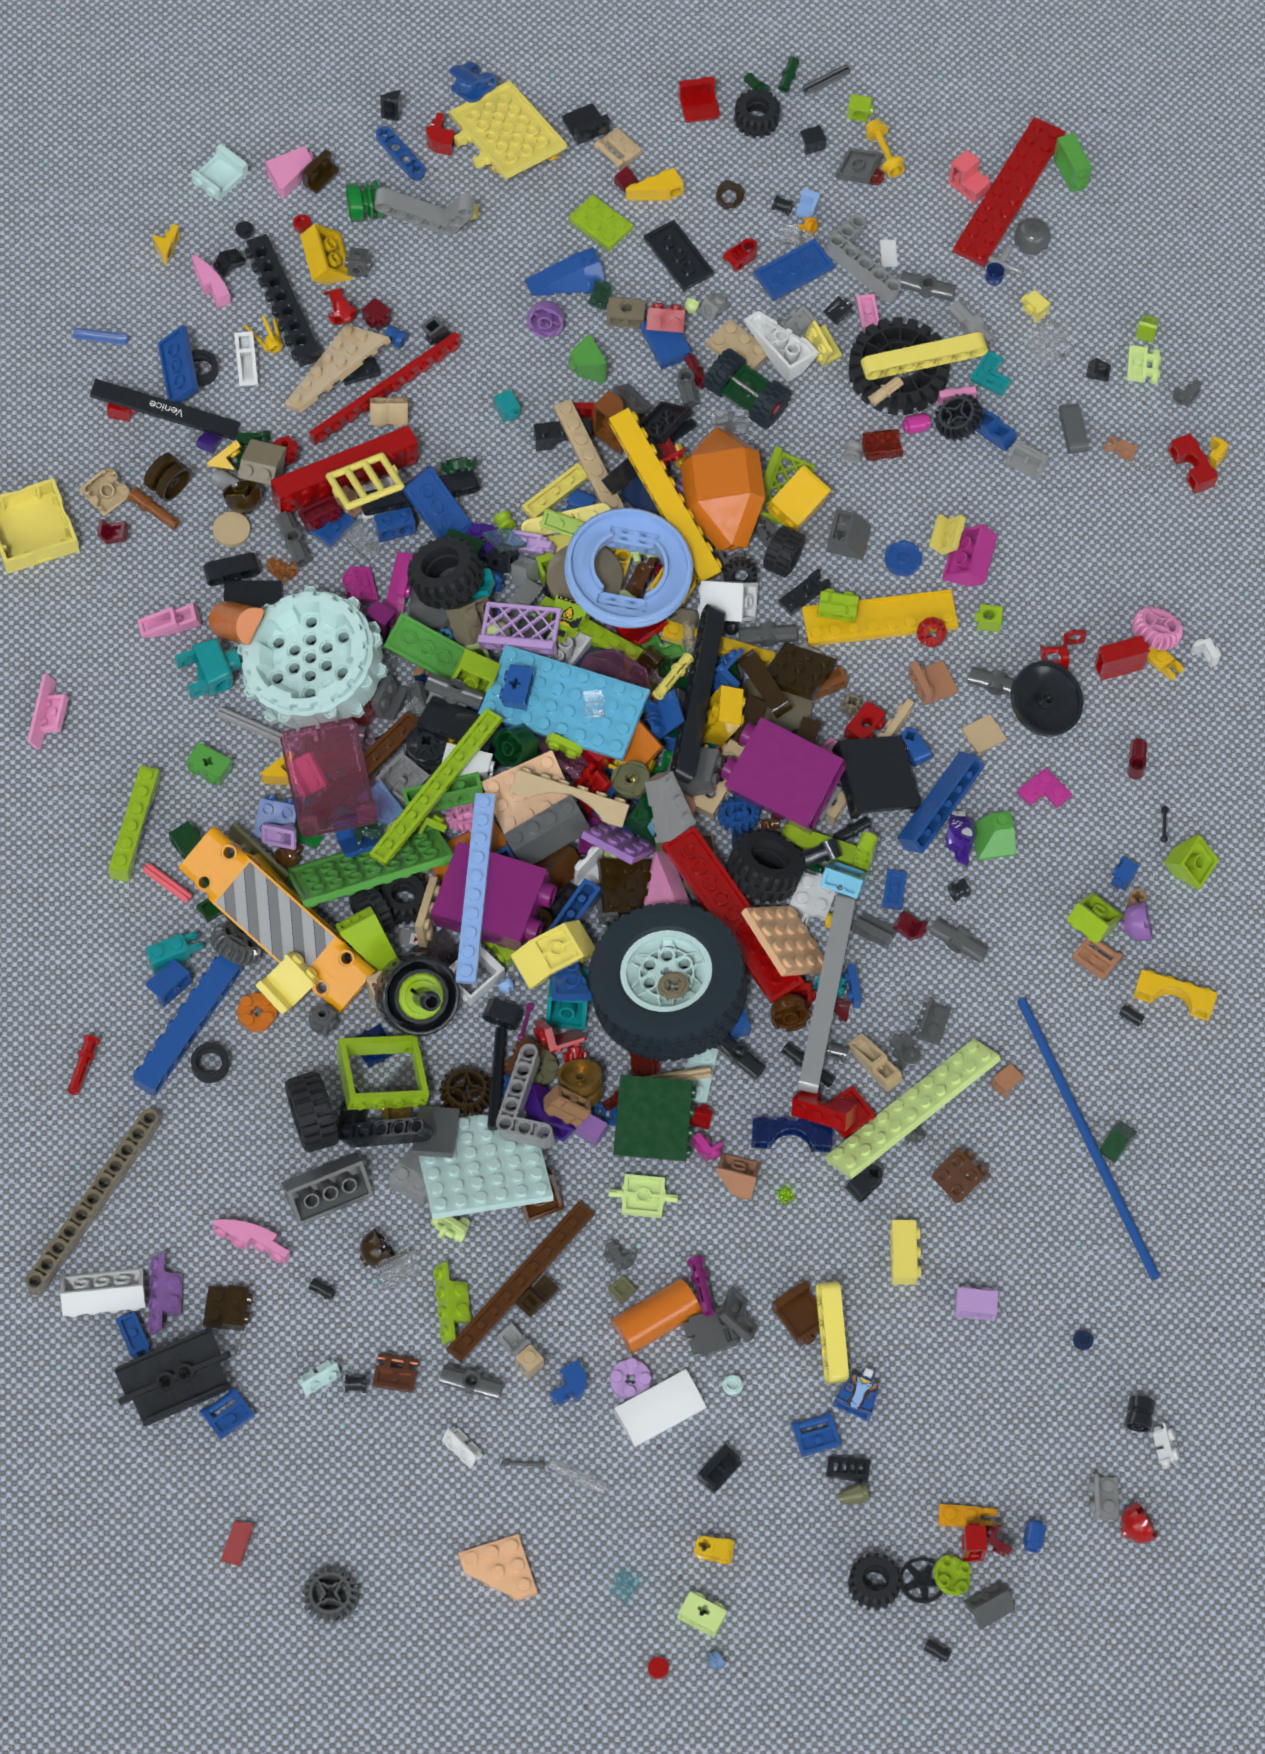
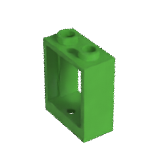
(1072, 162)

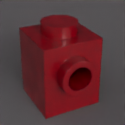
(376, 314)

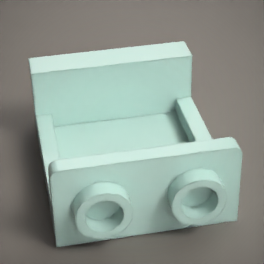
(220, 173)

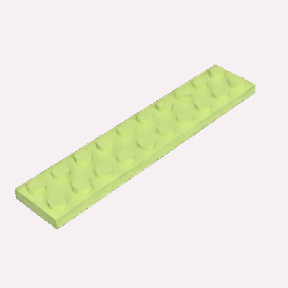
(912, 1108)

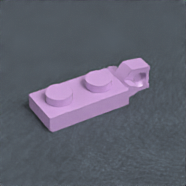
(536, 543)

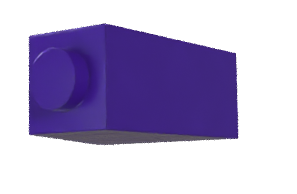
(535, 1111)

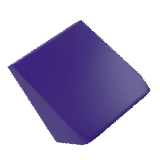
(208, 442)

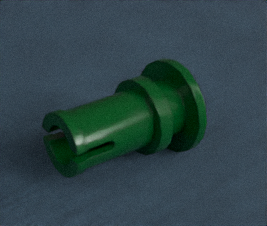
(754, 83)

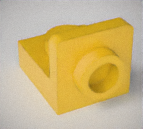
(1219, 451)

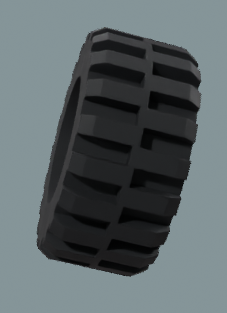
(455, 586)
(773, 851)
(311, 1111)

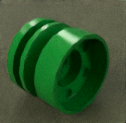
(362, 201)

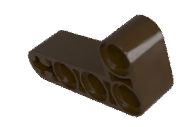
(764, 683)

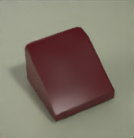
(624, 179)

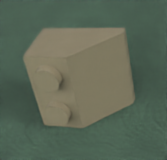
(262, 462)

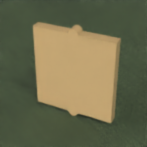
(983, 734)

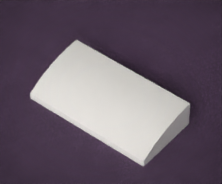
(659, 1408)

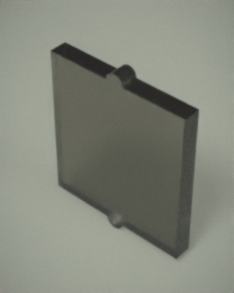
(405, 1079)

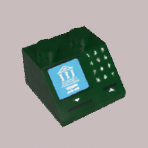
(640, 820)

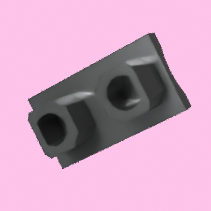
(904, 1050)

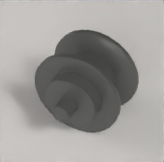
(915, 1136)

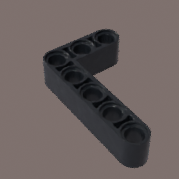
(358, 1133)

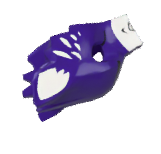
(960, 836)

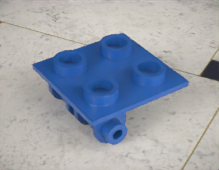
(664, 714)

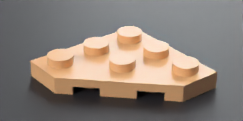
(500, 1567)

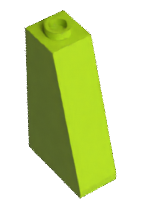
(367, 938)

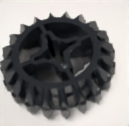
(960, 423)

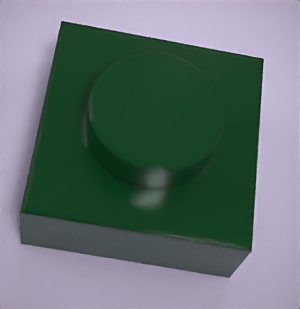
(208, 910)

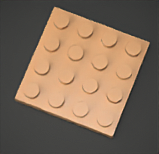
(513, 809)
(785, 939)

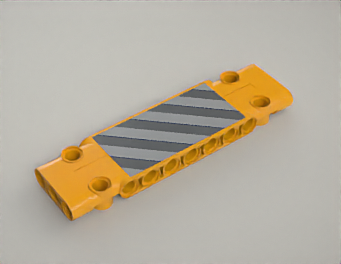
(275, 916)

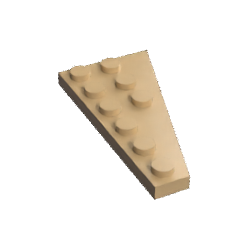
(335, 364)

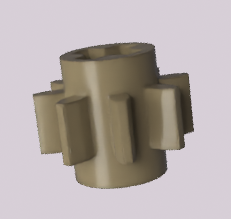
(851, 704)

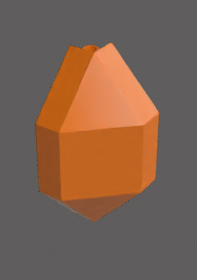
(724, 488)

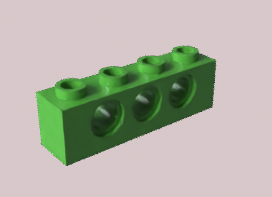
(458, 794)

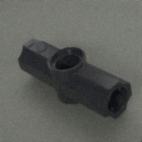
(747, 1062)

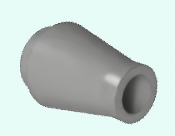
(223, 479)

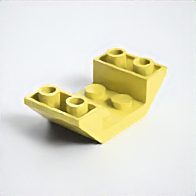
(552, 952)

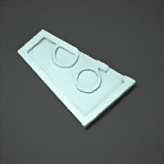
(702, 1085)

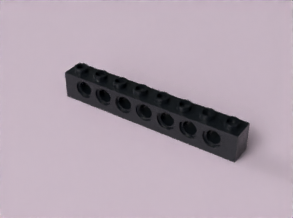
(262, 247)

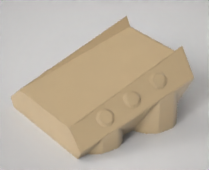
(105, 491)

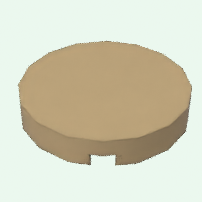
(231, 529)

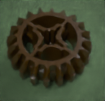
(448, 1090)

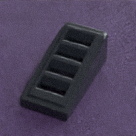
(863, 1478)

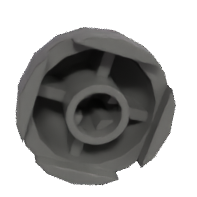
(1032, 236)

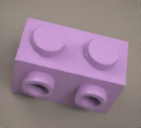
(976, 1303)

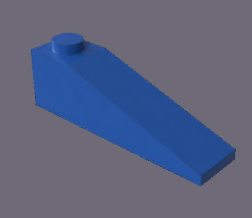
(568, 276)

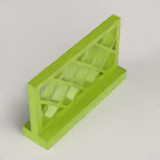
(772, 471)

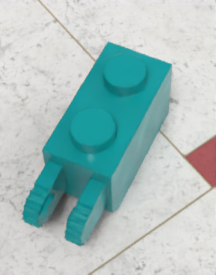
(172, 948)

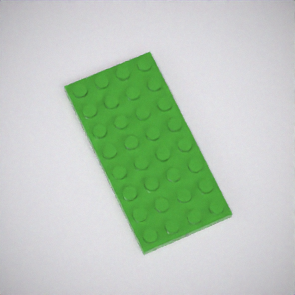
(341, 875)

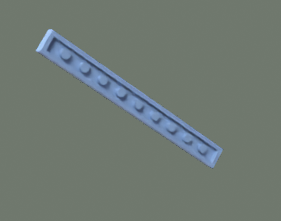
(475, 888)

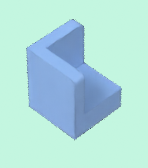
(808, 203)

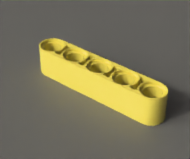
(832, 1332)

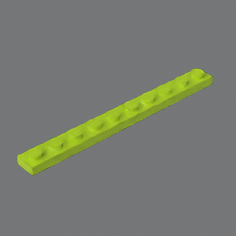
(435, 787)

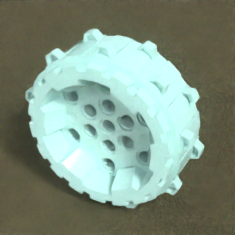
(290, 624)

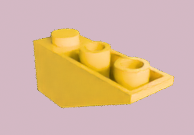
(657, 188)

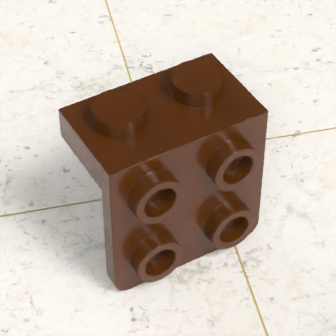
(960, 1174)

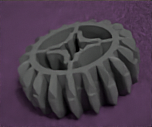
(234, 944)
(318, 1582)

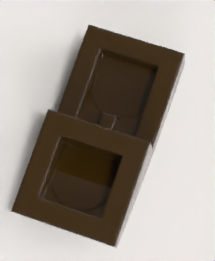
(538, 1296)

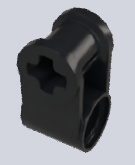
(862, 1185)

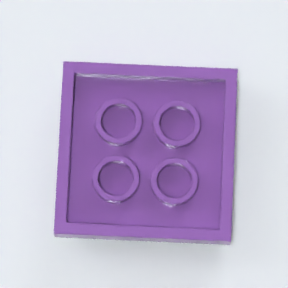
(618, 842)

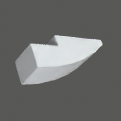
(246, 359)

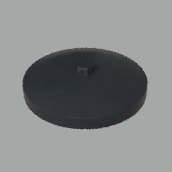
(1046, 698)

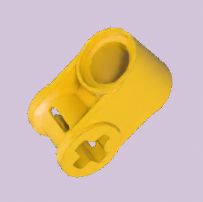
(717, 1549)

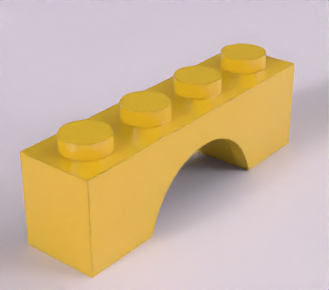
(1198, 1000)

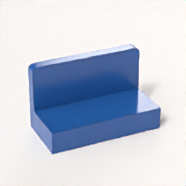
(169, 982)

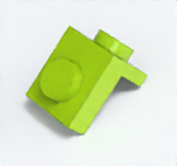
(435, 821)

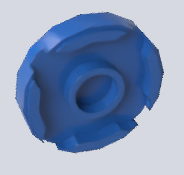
(902, 558)

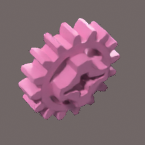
(463, 817)

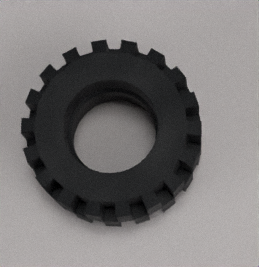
(752, 124)
(783, 551)
(374, 899)
(404, 911)
(878, 1565)

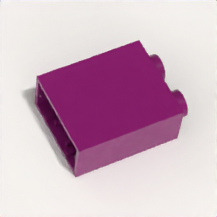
(783, 774)
(511, 902)

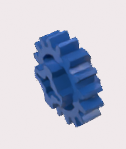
(738, 815)

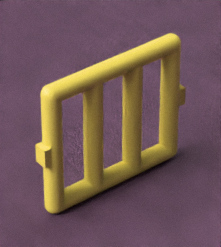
(365, 464)

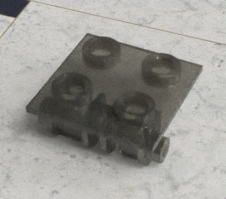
(441, 947)

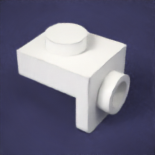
(1208, 649)

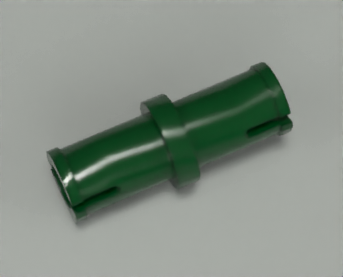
(788, 74)

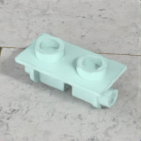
(326, 1373)

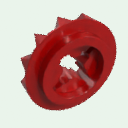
(923, 631)

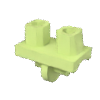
(451, 1227)

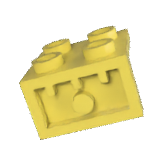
(824, 343)

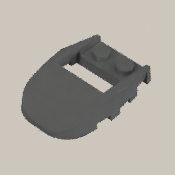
(427, 615)

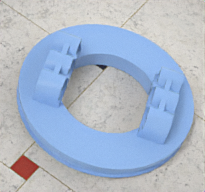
(635, 532)

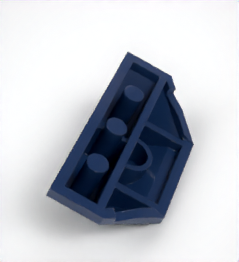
(637, 496)

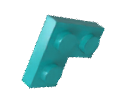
(987, 375)

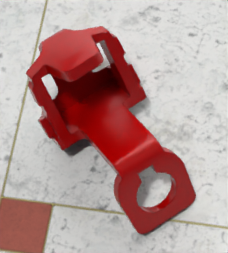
(342, 311)
(1063, 650)

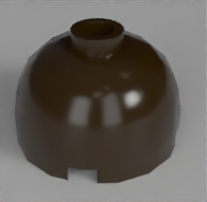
(242, 497)
(374, 1249)

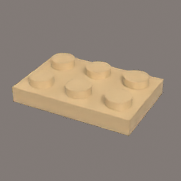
(740, 341)
(424, 919)

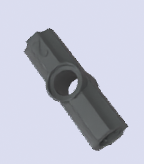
(918, 284)
(296, 547)
(768, 634)
(994, 682)
(454, 691)
(959, 940)
(457, 1378)

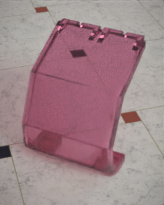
(328, 778)

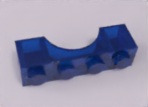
(768, 1131)

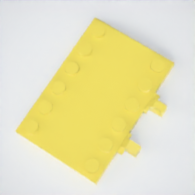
(506, 131)

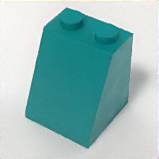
(567, 1013)

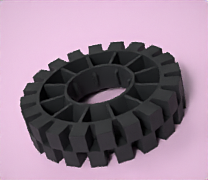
(917, 388)

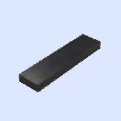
(623, 473)

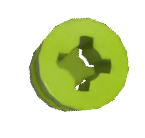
(504, 520)

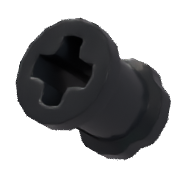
(782, 205)
(355, 1383)

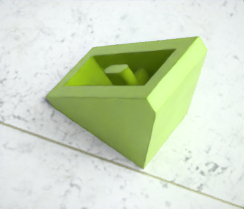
(1147, 328)

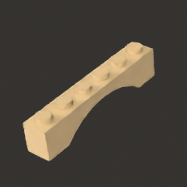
(529, 785)

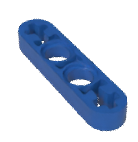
(403, 151)

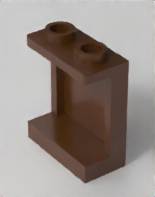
(798, 1313)

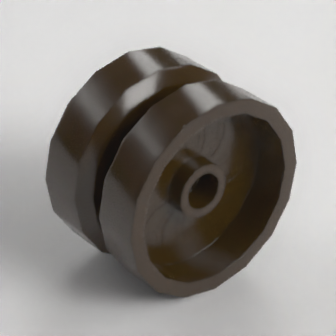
(167, 477)

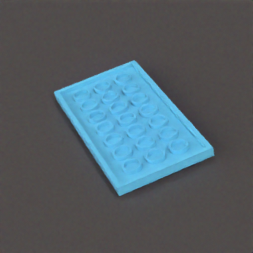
(559, 707)

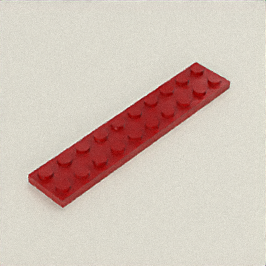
(1008, 192)
(725, 901)

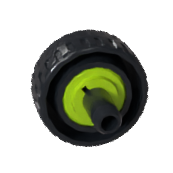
(417, 994)

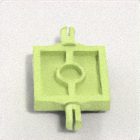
(643, 1196)

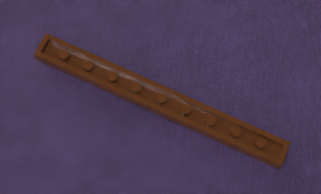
(520, 1282)

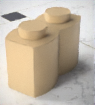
(388, 411)

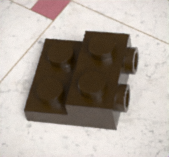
(227, 1307)

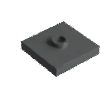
(858, 165)

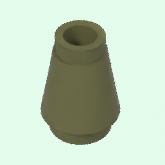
(854, 1495)

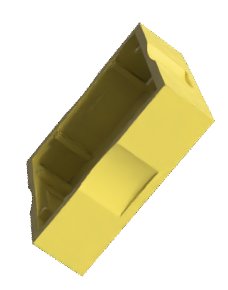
(34, 527)

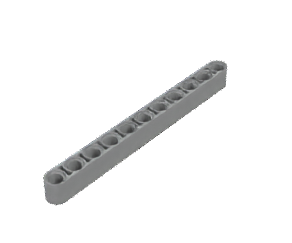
(826, 994)

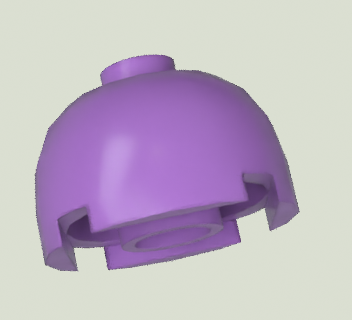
(545, 319)
(1137, 922)

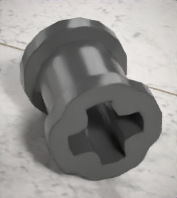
(837, 1052)

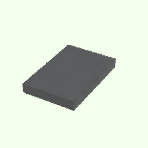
(444, 1125)

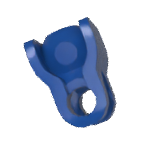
(471, 84)

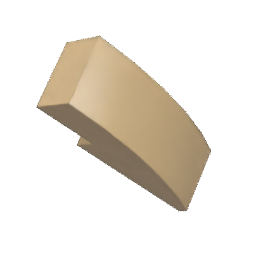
(875, 1062)

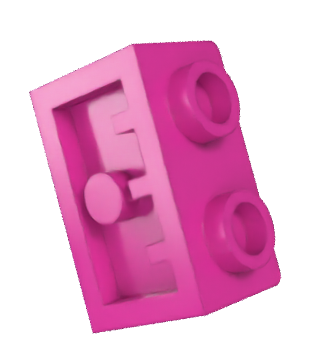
(360, 584)

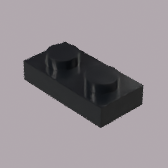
(366, 371)

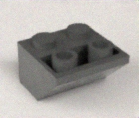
(848, 535)

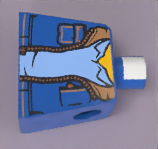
(858, 1395)

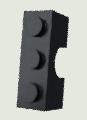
(550, 433)

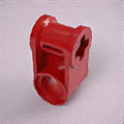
(739, 256)

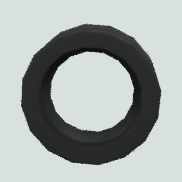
(203, 355)
(205, 1049)

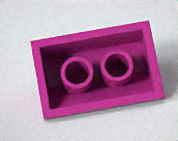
(972, 558)

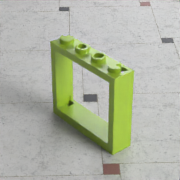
(374, 1046)

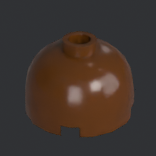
(789, 1012)

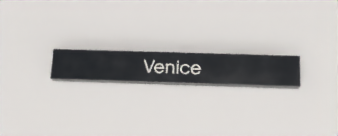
(164, 409)

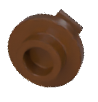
(770, 823)

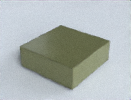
(622, 1289)

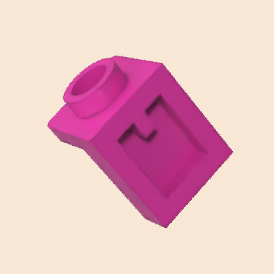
(704, 1147)

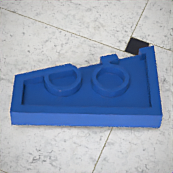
(570, 985)

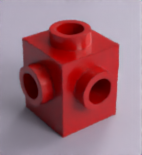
(292, 449)

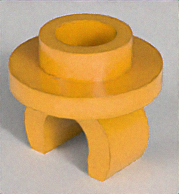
(810, 224)

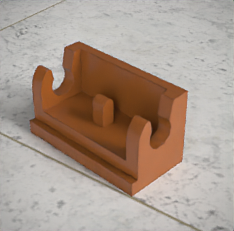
(836, 681)

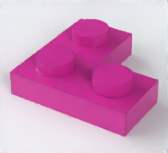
(1044, 785)

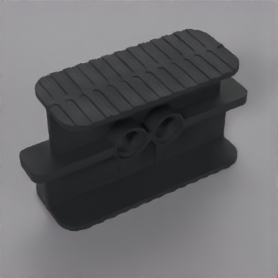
(195, 1353)

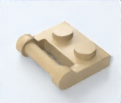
(621, 145)

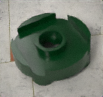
(458, 463)

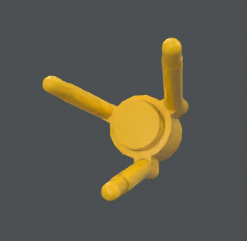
(272, 343)

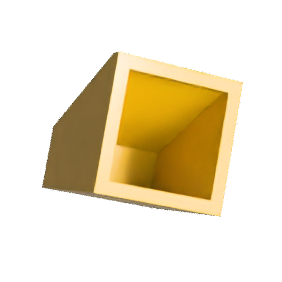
(799, 499)

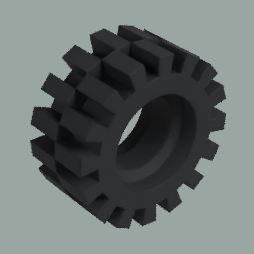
(742, 564)

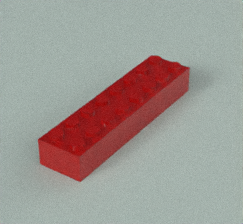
(310, 484)

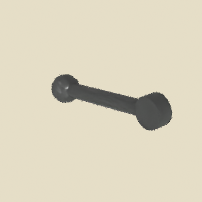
(540, 1464)

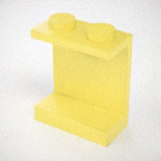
(288, 982)

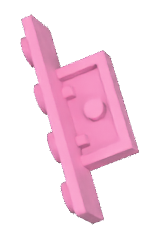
(48, 712)

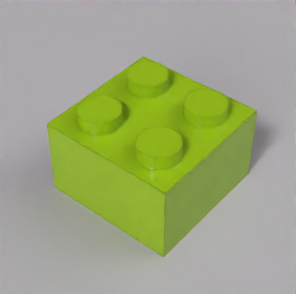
(476, 671)
(1094, 918)

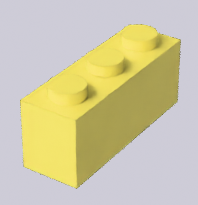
(905, 1252)

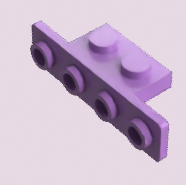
(164, 1293)

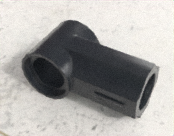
(824, 852)

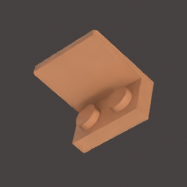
(932, 681)

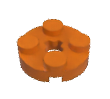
(249, 1020)

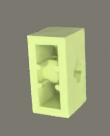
(709, 1622)

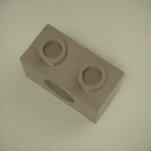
(630, 319)

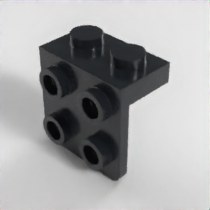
(586, 123)

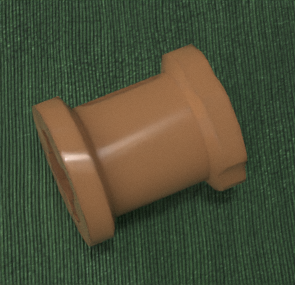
(1136, 894)

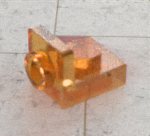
(280, 571)

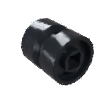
(1140, 1413)

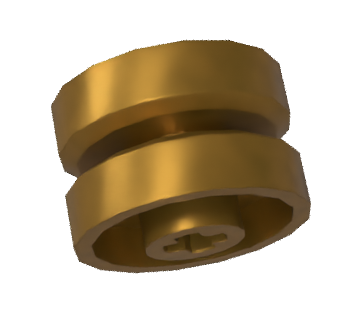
(582, 1078)

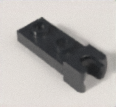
(804, 593)

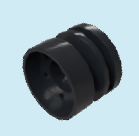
(425, 748)

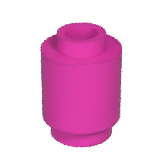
(916, 423)

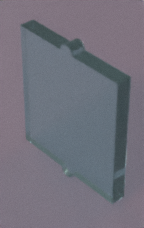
(504, 539)

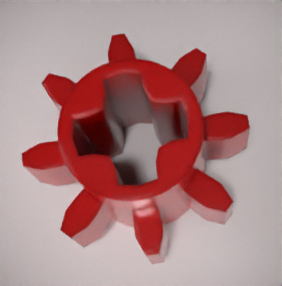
(574, 1053)

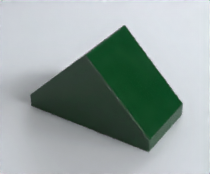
(1117, 1141)

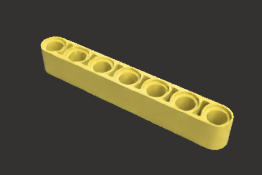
(924, 356)

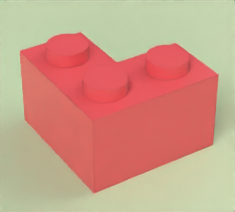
(966, 177)

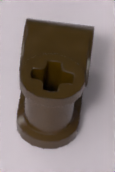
(650, 659)

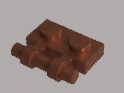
(395, 1378)

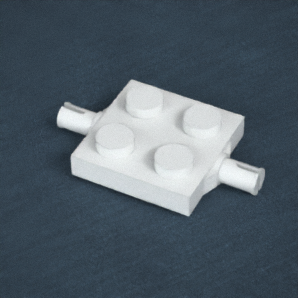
(812, 898)

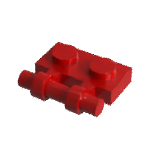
(597, 782)

